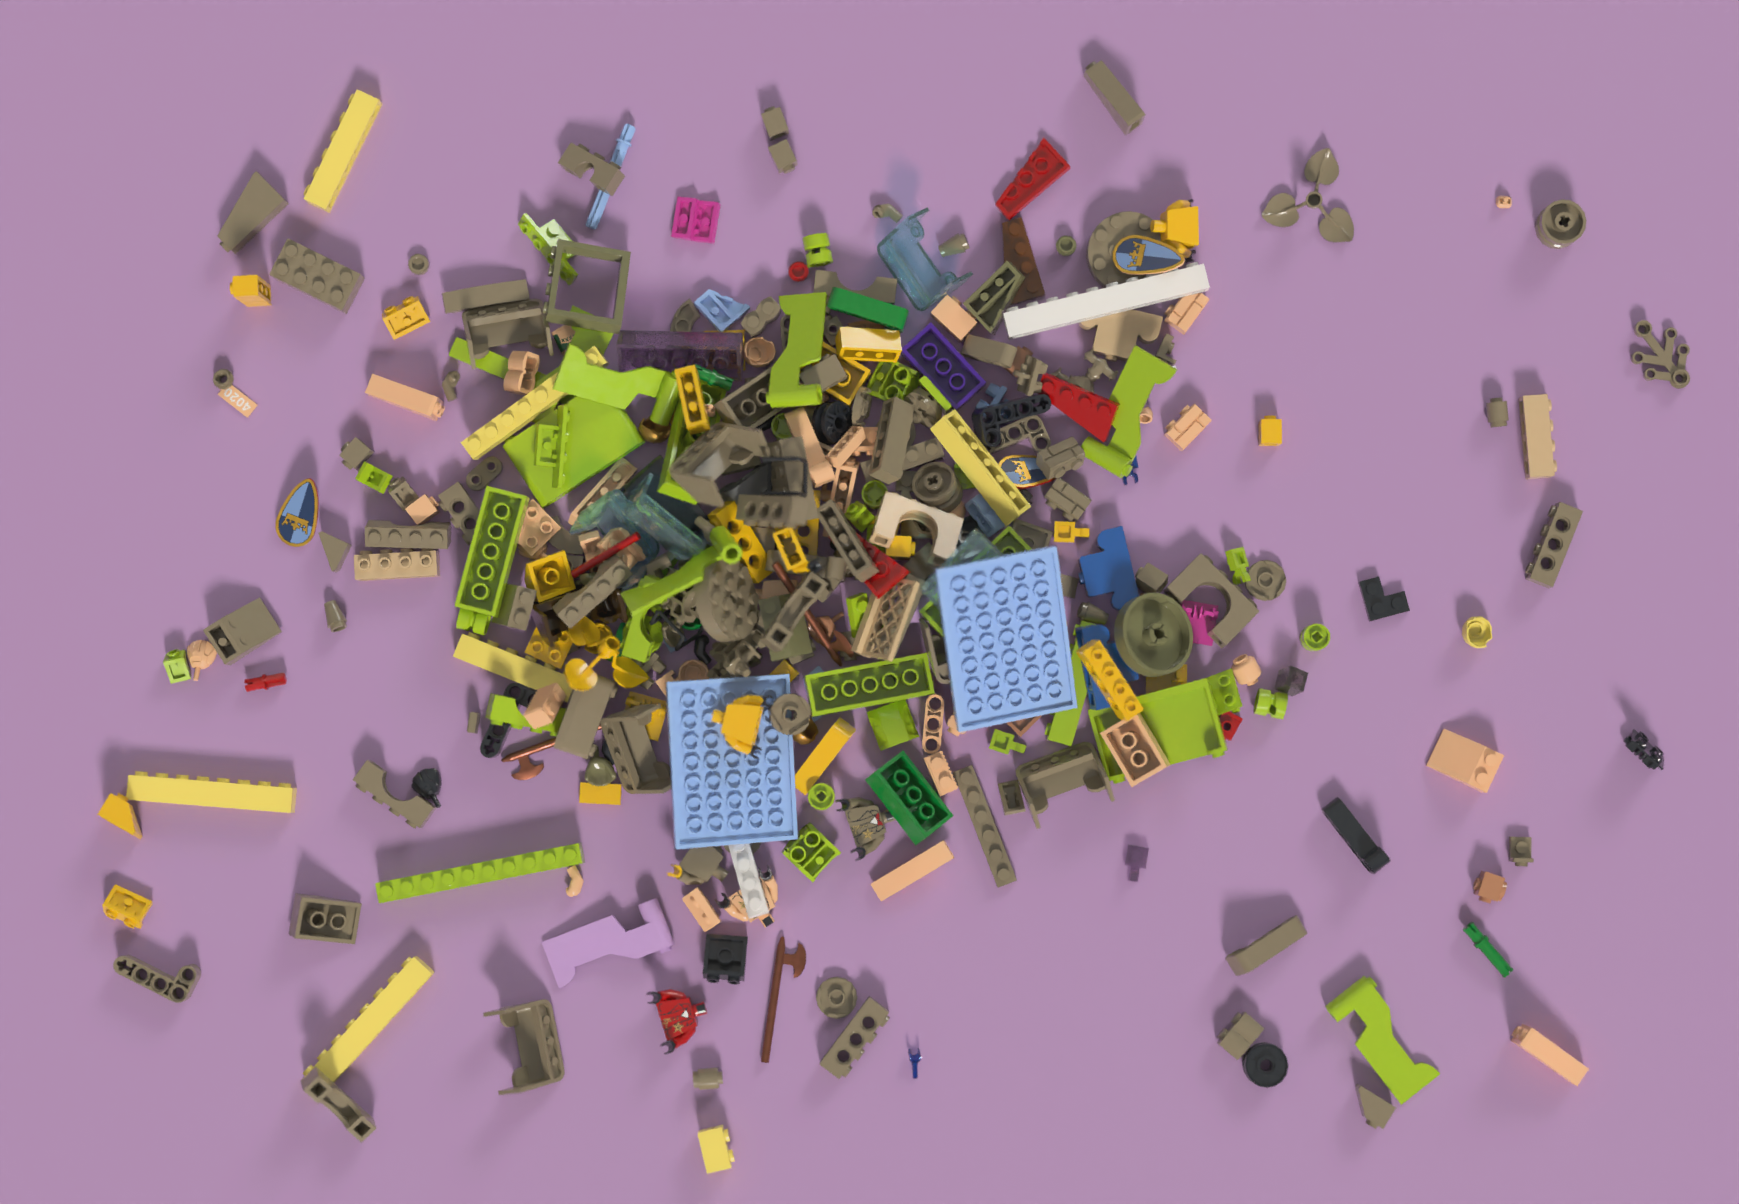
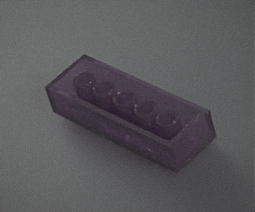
(681, 349)

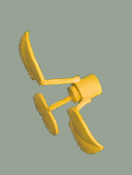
(581, 677)

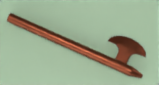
(832, 648)
(527, 769)
(798, 962)

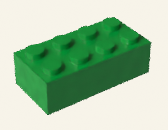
(909, 797)

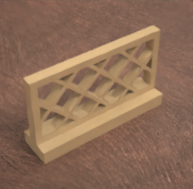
(876, 616)

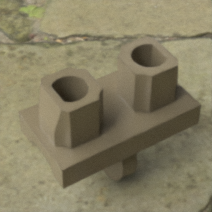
(1028, 375)
(654, 663)

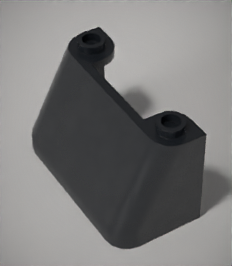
(681, 510)

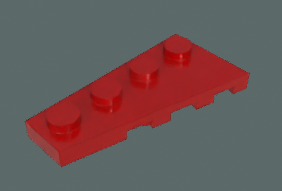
(1038, 173)
(1084, 407)
(889, 570)

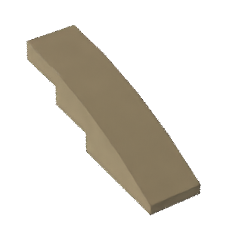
(485, 296)

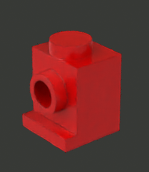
(1234, 722)

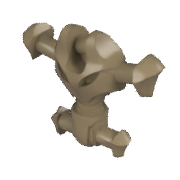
(1086, 382)

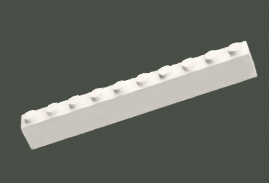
(1105, 301)

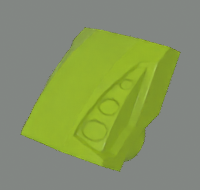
(893, 380)
(892, 724)
(810, 851)

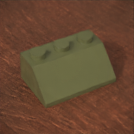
(799, 643)

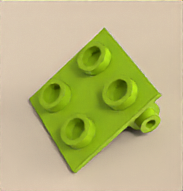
(1225, 692)

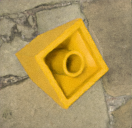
(549, 576)
(121, 814)

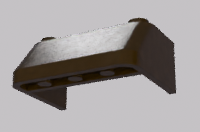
(551, 625)

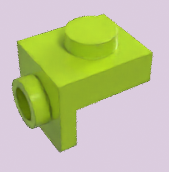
(373, 477)

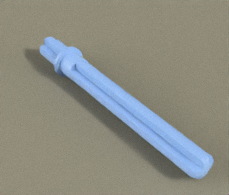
(617, 157)

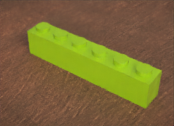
(1065, 722)

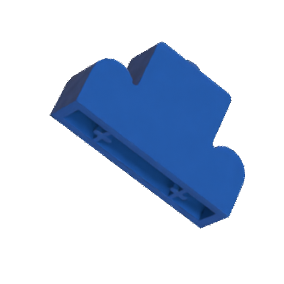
(1110, 569)
(1099, 632)

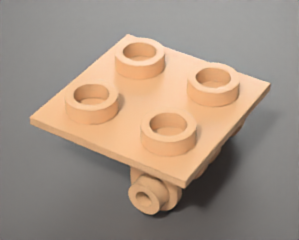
(536, 528)

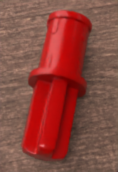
(265, 682)

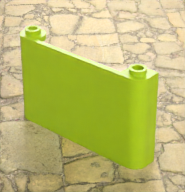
(595, 441)
(1179, 717)

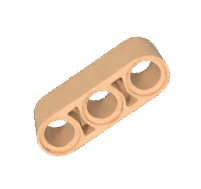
(933, 734)

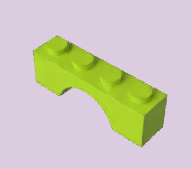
(638, 643)
(504, 709)

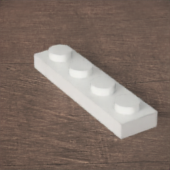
(749, 880)

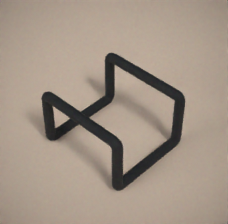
(769, 476)
(680, 644)

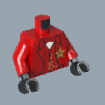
(677, 1016)

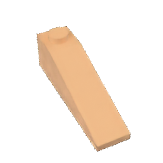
(614, 479)

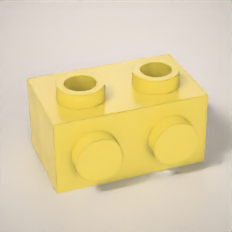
(715, 1148)

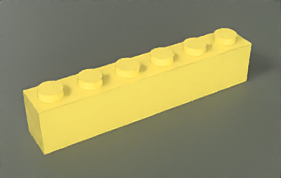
(343, 150)
(980, 467)
(509, 665)

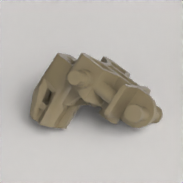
(681, 604)
(734, 656)

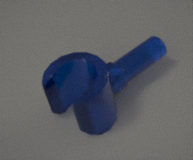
(914, 1059)

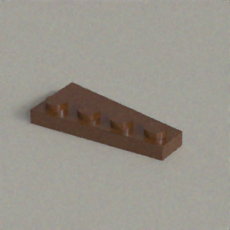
(1019, 252)

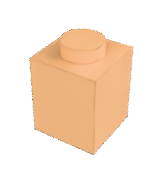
(423, 509)

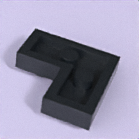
(1377, 604)

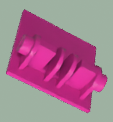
(1202, 619)

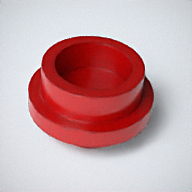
(798, 271)

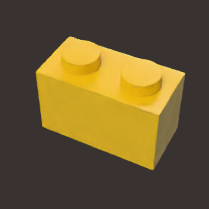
(901, 548)

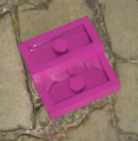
(695, 220)

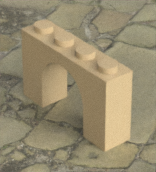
(942, 525)

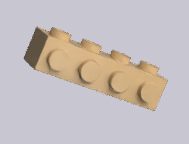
(396, 565)

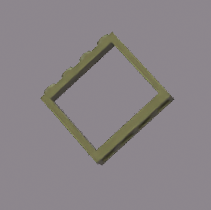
(584, 320)

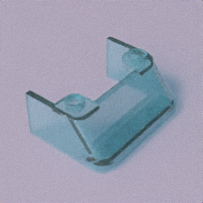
(913, 267)
(609, 514)
(661, 524)

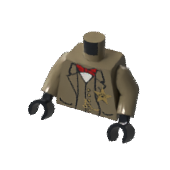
(865, 824)

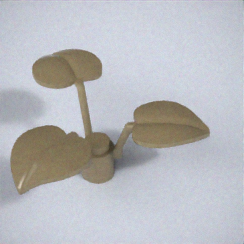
(1282, 210)

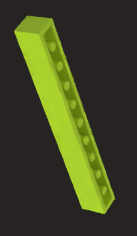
(479, 873)

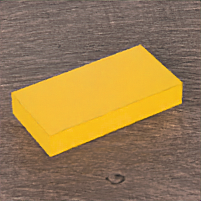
(605, 794)

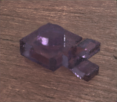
(1136, 858)

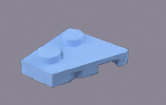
(720, 310)

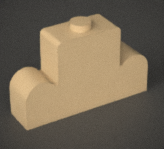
(1119, 332)

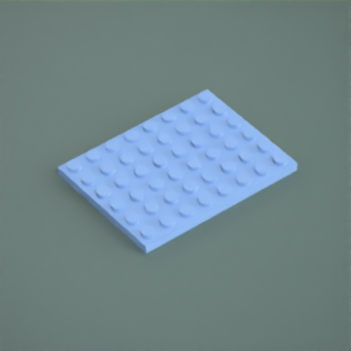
(1006, 638)
(721, 791)

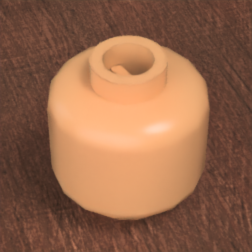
(1246, 670)

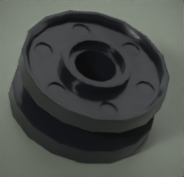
(831, 421)
(1252, 1061)

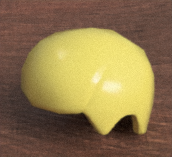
(1477, 632)

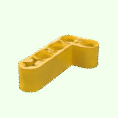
(823, 755)

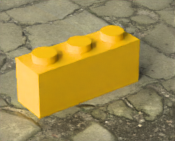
(251, 290)
(868, 344)
(692, 399)

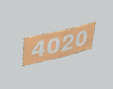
(238, 400)

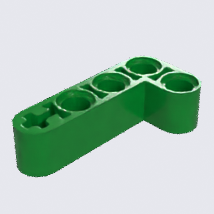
(867, 308)

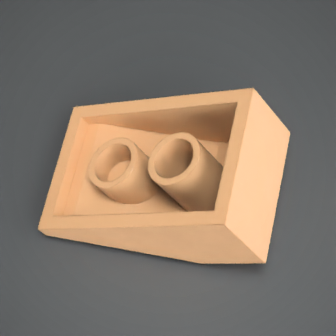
(1465, 760)

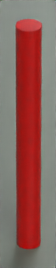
(605, 554)

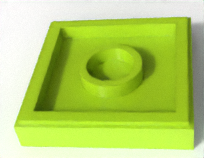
(926, 384)

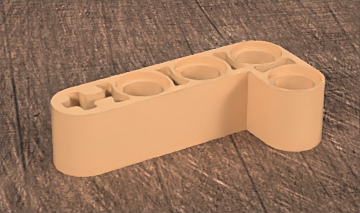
(819, 467)

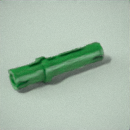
(1481, 942)

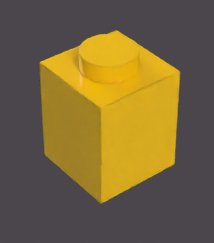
(1270, 431)

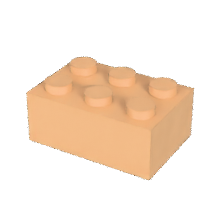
(1135, 749)

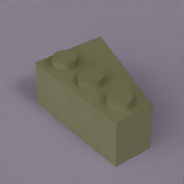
(995, 296)

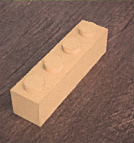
(846, 446)

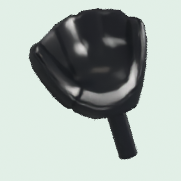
(428, 784)

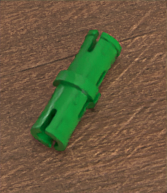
(714, 378)

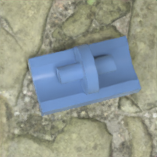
(995, 392)

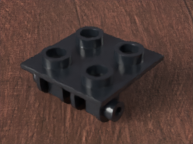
(1654, 755)

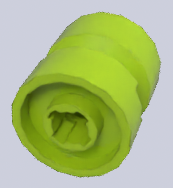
(817, 242)
(780, 427)
(873, 493)
(472, 620)
(1314, 637)
(1270, 703)
(821, 796)

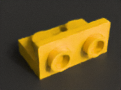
(405, 317)
(126, 906)

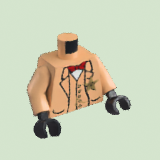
(735, 904)

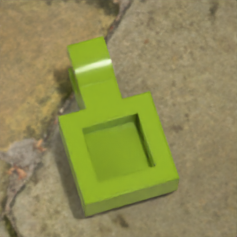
(1238, 562)
(1004, 742)

